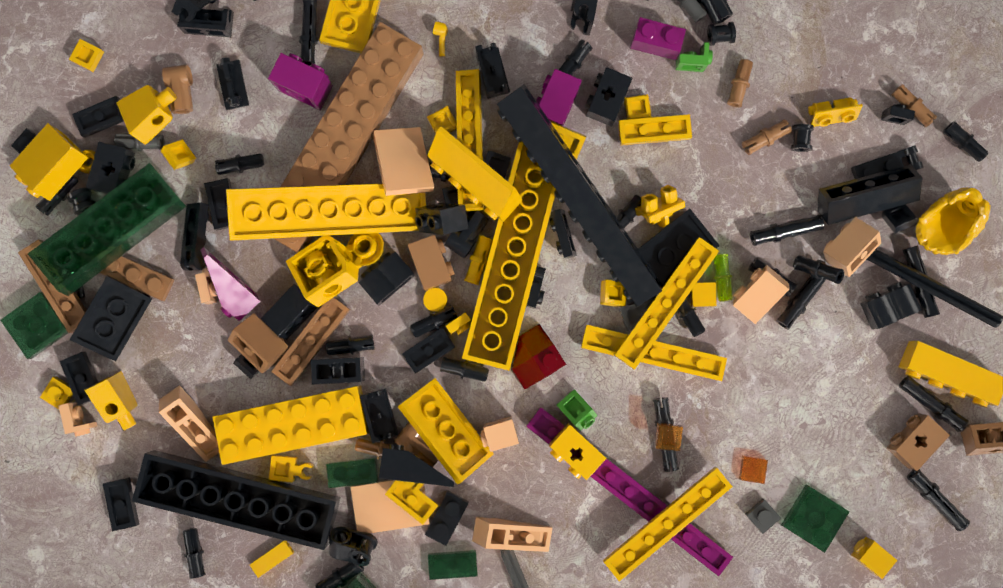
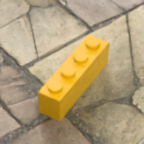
(953, 373)

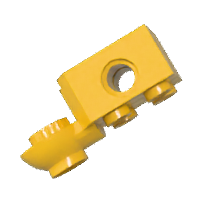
(330, 267)

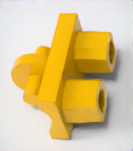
(660, 209)

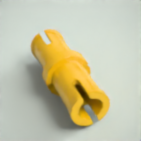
(478, 260)

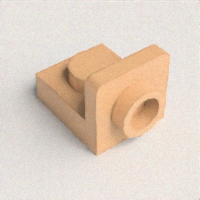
(206, 288)
(72, 419)

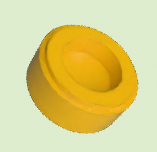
(435, 299)

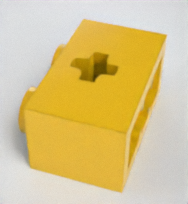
(590, 456)

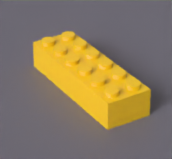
(290, 425)

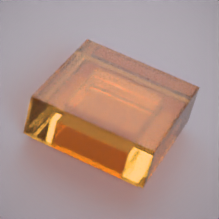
(668, 436)
(753, 469)

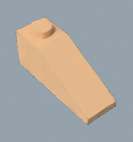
(189, 422)
(511, 535)

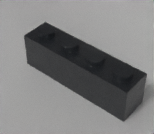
(869, 194)

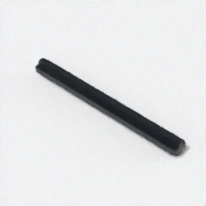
(936, 288)

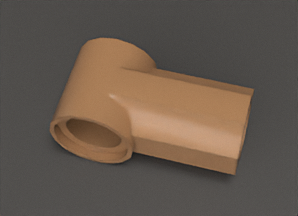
(179, 79)
(414, 443)

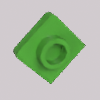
(692, 62)
(577, 410)

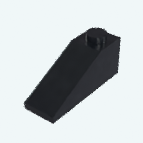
(407, 467)

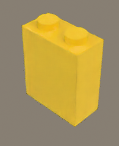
(48, 162)

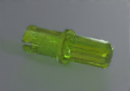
(722, 277)

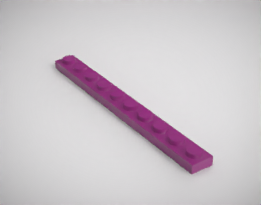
(638, 498)

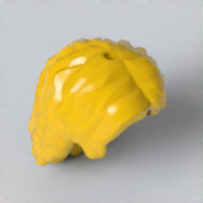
(953, 221)

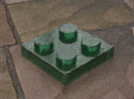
(34, 326)
(815, 518)

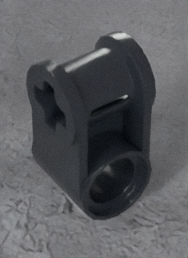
(350, 545)

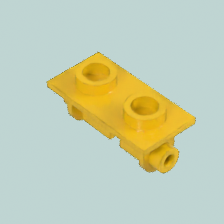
(844, 111)

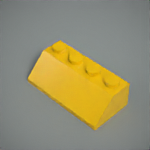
(473, 175)

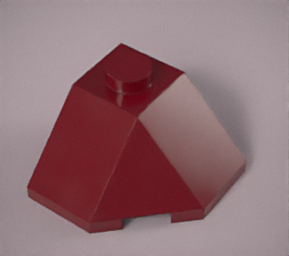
(535, 357)

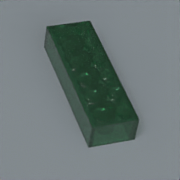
(106, 230)

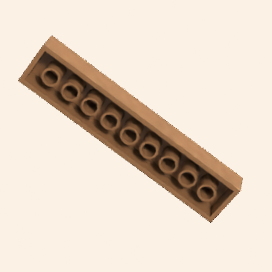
(354, 114)

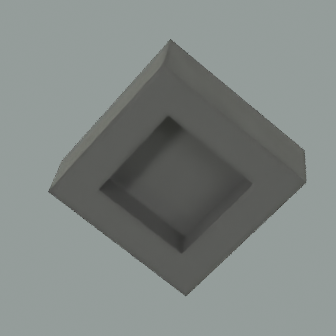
(763, 516)

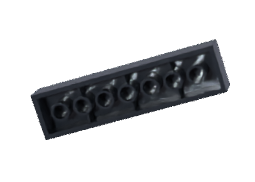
(236, 499)

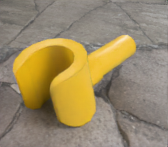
(441, 30)

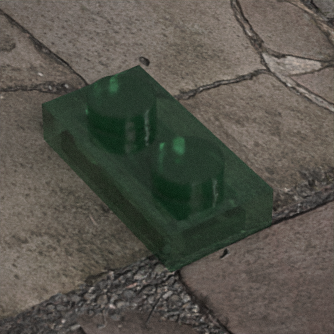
(352, 472)
(452, 564)

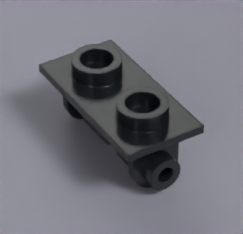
(232, 84)

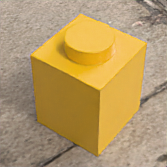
(873, 557)

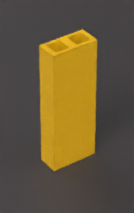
(271, 558)

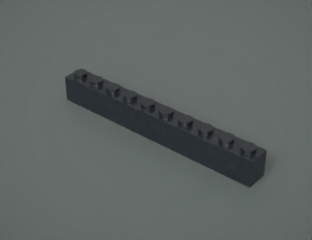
(579, 194)

